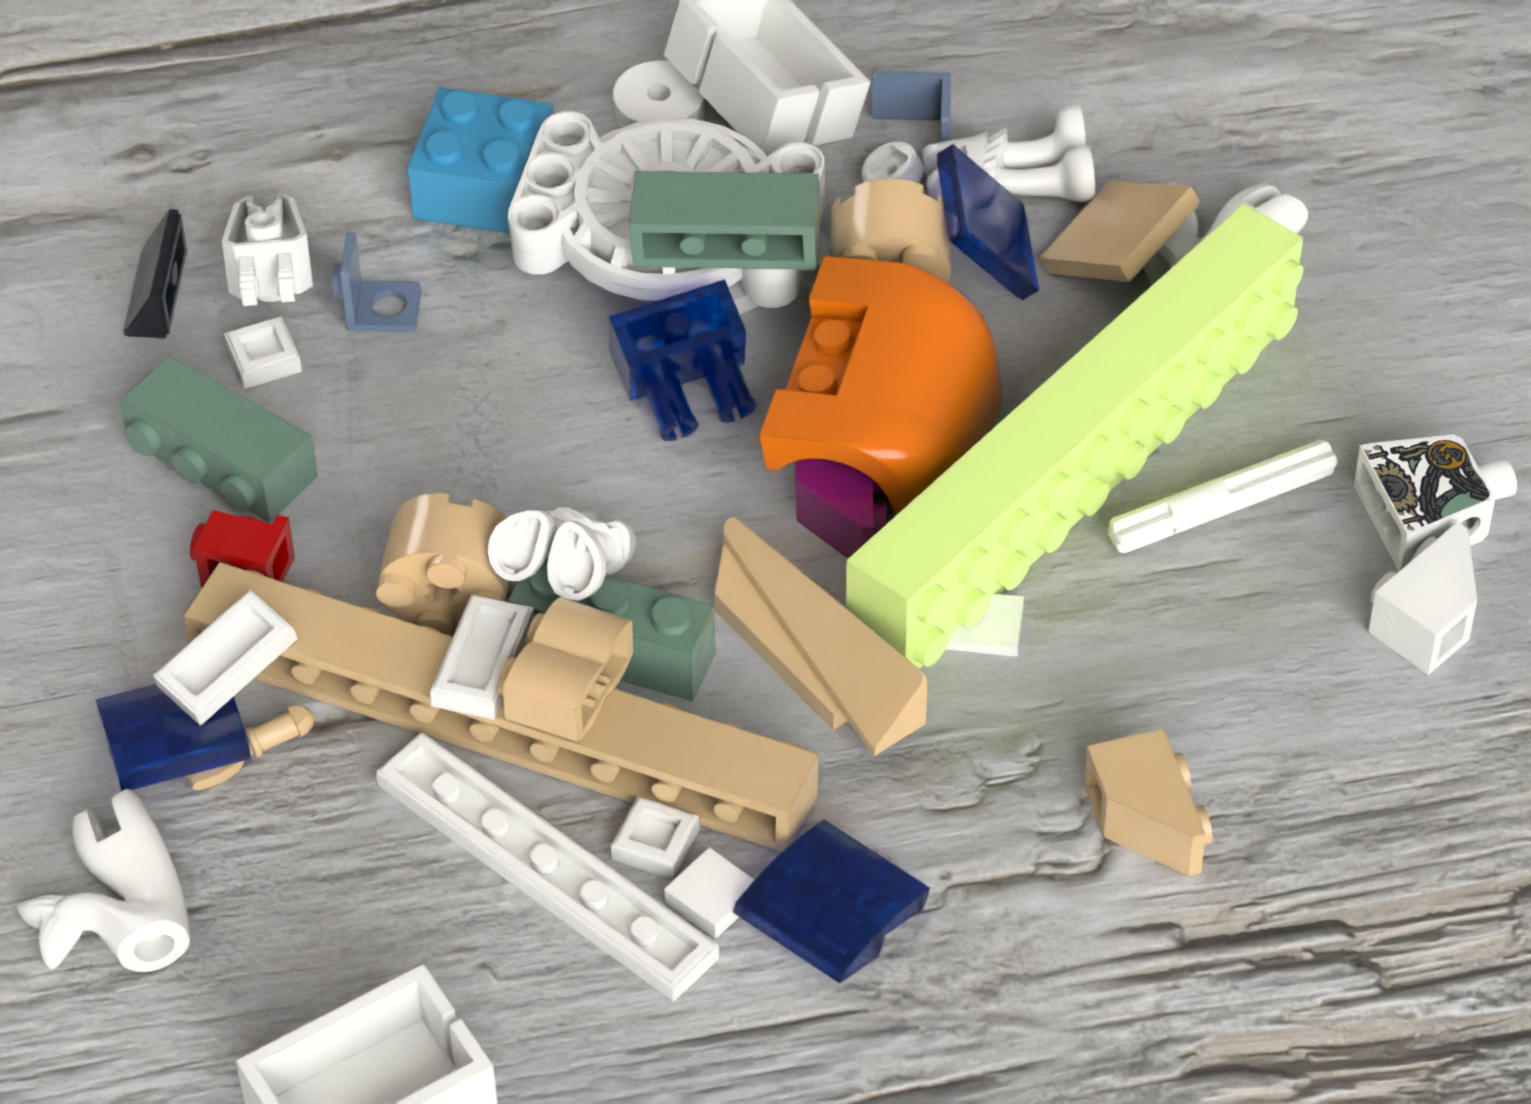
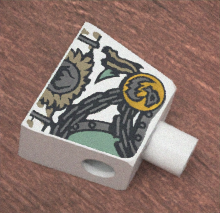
(1425, 488)

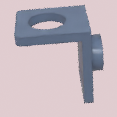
(913, 97)
(361, 295)

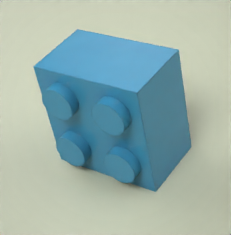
(472, 157)

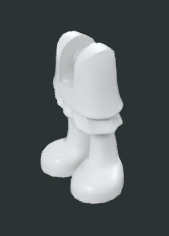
(1040, 167)
(574, 542)

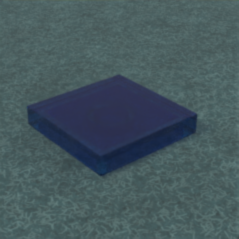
(987, 222)

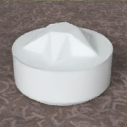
(893, 161)

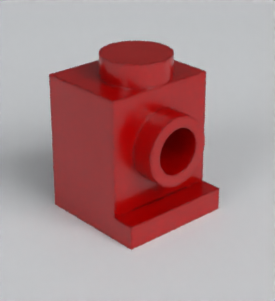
(243, 544)

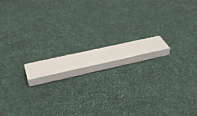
(548, 866)

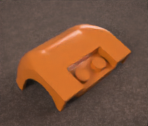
(886, 378)

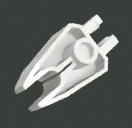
(266, 251)

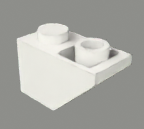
(1429, 603)

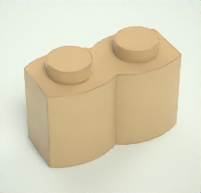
(566, 668)

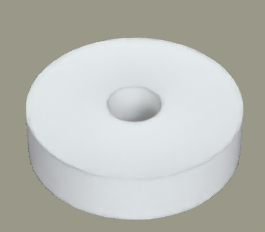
(655, 92)

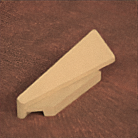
(817, 643)

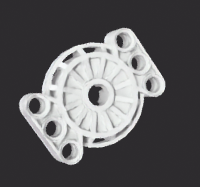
(580, 191)

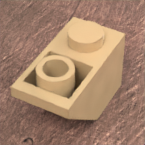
(1145, 800)

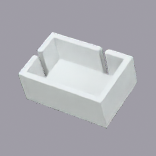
(767, 71)
(375, 1050)

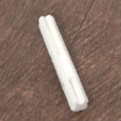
(1221, 496)

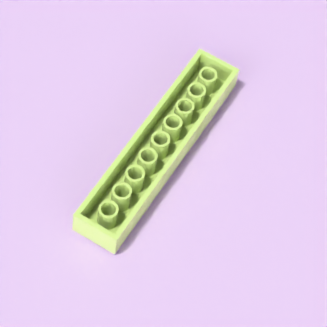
(1076, 437)

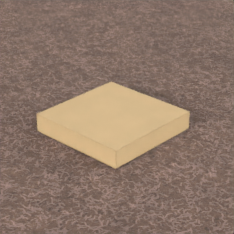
(1120, 230)

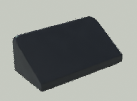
(157, 280)

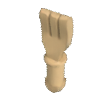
(260, 738)

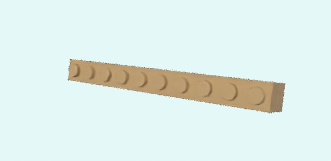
(633, 748)

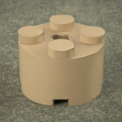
(892, 224)
(438, 560)

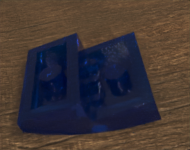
(160, 742)
(831, 900)

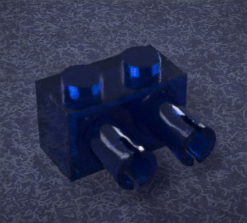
(679, 343)

